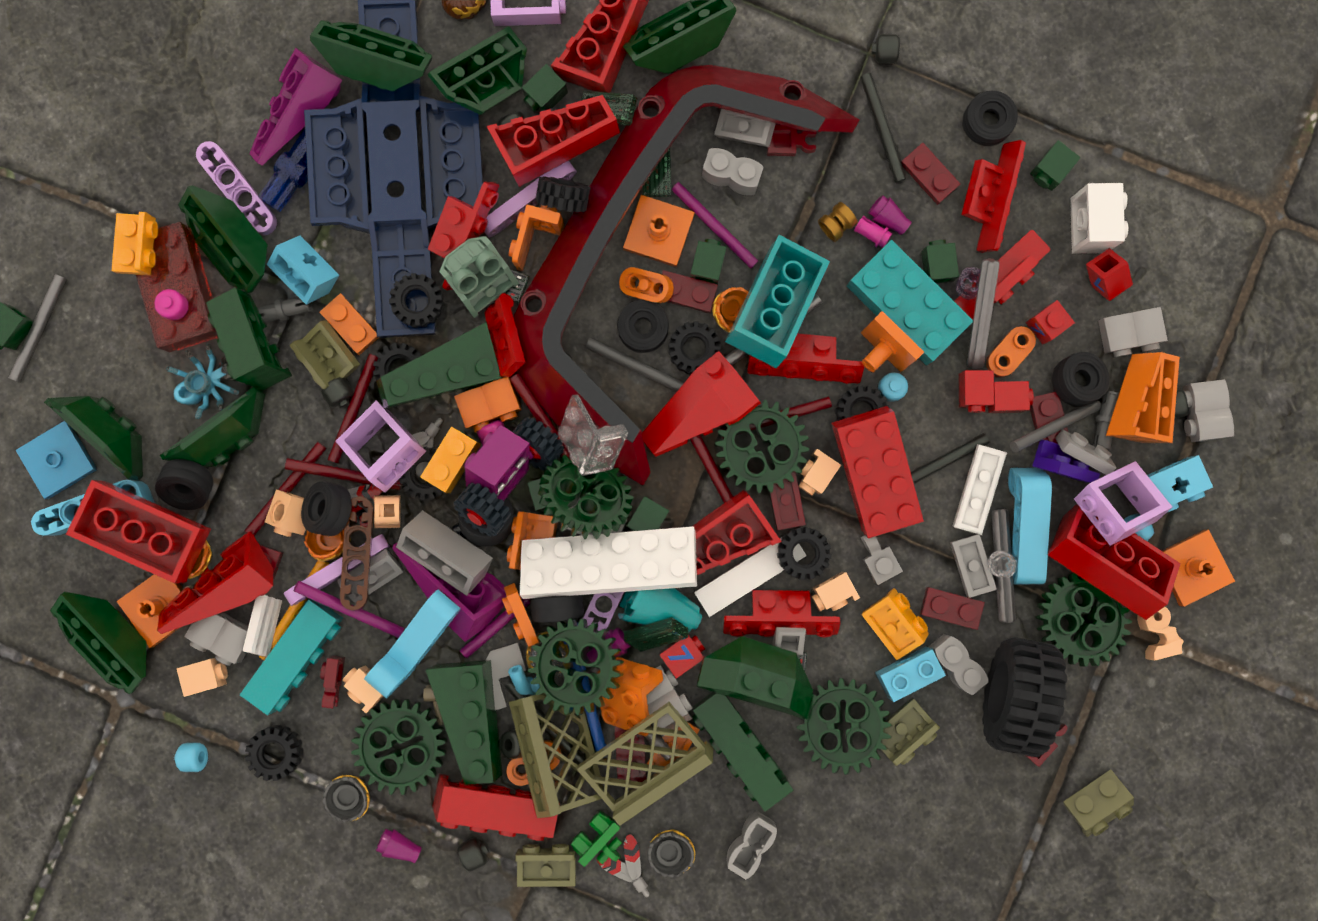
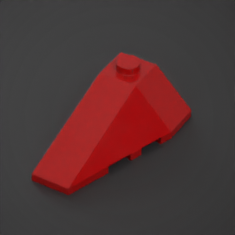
(705, 401)
(233, 582)

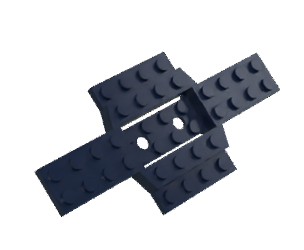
(341, 168)

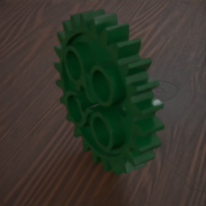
(786, 435)
(604, 507)
(1105, 634)
(579, 640)
(872, 725)
(408, 769)

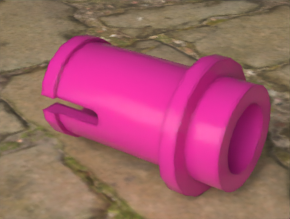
(873, 232)

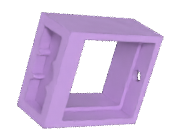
(528, 15)
(384, 470)
(1138, 490)

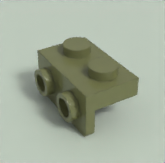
(324, 354)
(909, 731)
(1100, 803)
(546, 866)

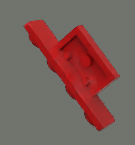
(991, 194)
(462, 222)
(1014, 267)
(811, 359)
(780, 609)

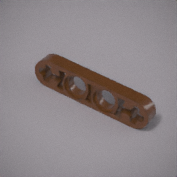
(357, 553)

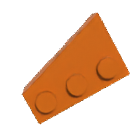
(1147, 399)

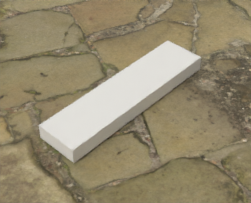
(743, 578)

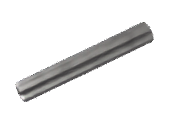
(983, 313)
(1004, 586)

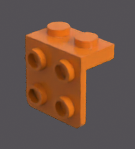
(533, 218)
(630, 700)

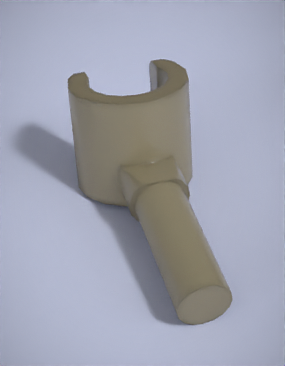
(428, 696)

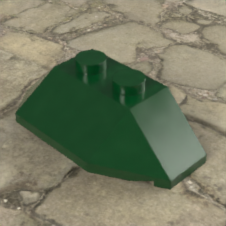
(680, 35)
(370, 54)
(483, 73)
(225, 237)
(104, 430)
(222, 433)
(103, 639)
(758, 676)

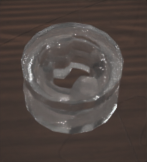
(993, 564)

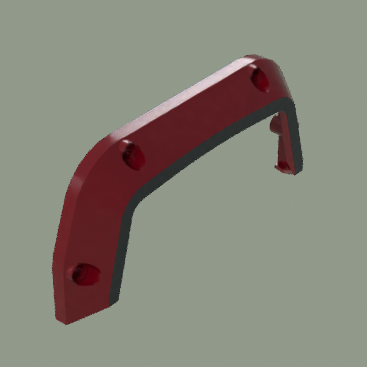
(640, 147)

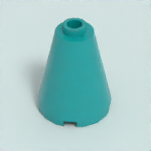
(659, 604)

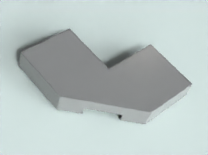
(501, 661)

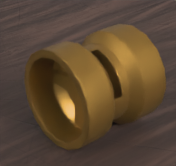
(837, 221)

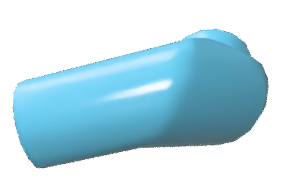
(521, 682)

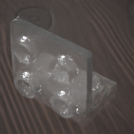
(589, 447)

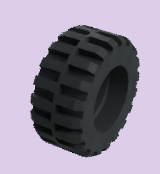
(1024, 697)

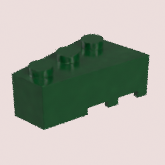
(243, 340)

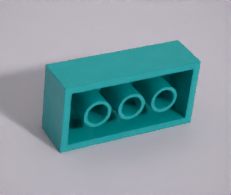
(911, 300)
(777, 301)

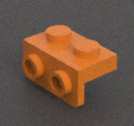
(528, 527)

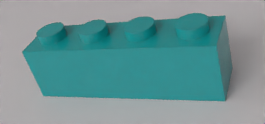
(291, 657)

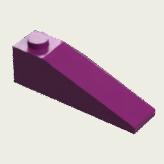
(305, 87)
(476, 608)

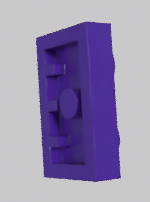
(1054, 460)

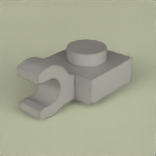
(880, 562)

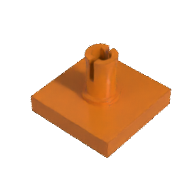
(658, 231)
(889, 344)
(1200, 569)
(145, 603)

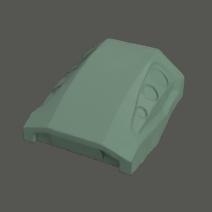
(477, 273)

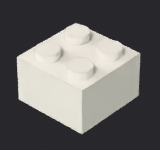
(1098, 218)

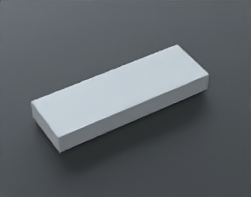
(979, 489)

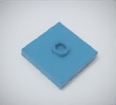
(56, 460)

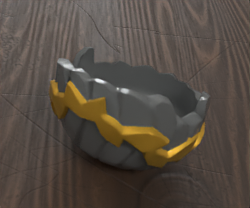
(346, 798)
(671, 853)

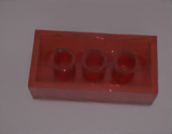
(179, 269)

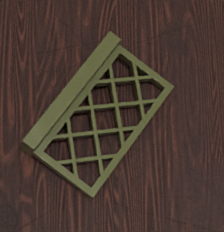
(538, 762)
(664, 779)

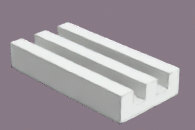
(262, 625)

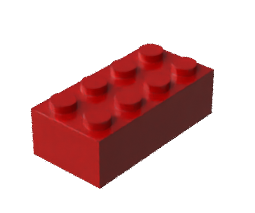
(877, 471)
(138, 531)
(1126, 571)

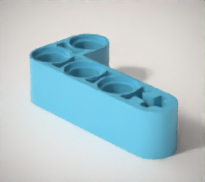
(66, 509)
(1031, 523)
(413, 644)

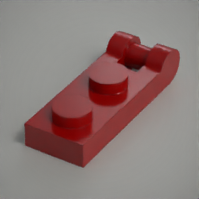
(504, 335)

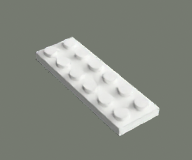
(608, 563)

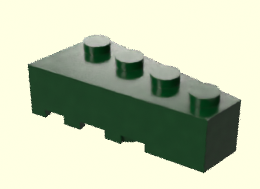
(446, 369)
(470, 717)
(742, 749)

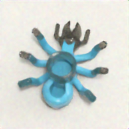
(200, 385)

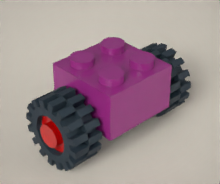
(499, 468)

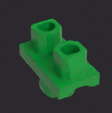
(588, 849)

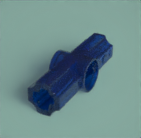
(288, 175)

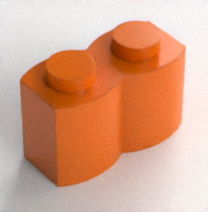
(488, 403)

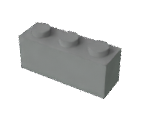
(444, 552)

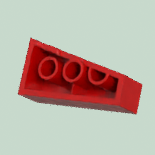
(597, 50)
(553, 137)
(731, 532)
(489, 809)

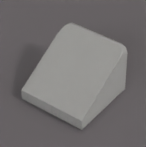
(790, 639)

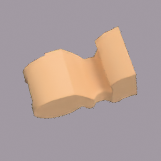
(387, 511)
(1169, 643)

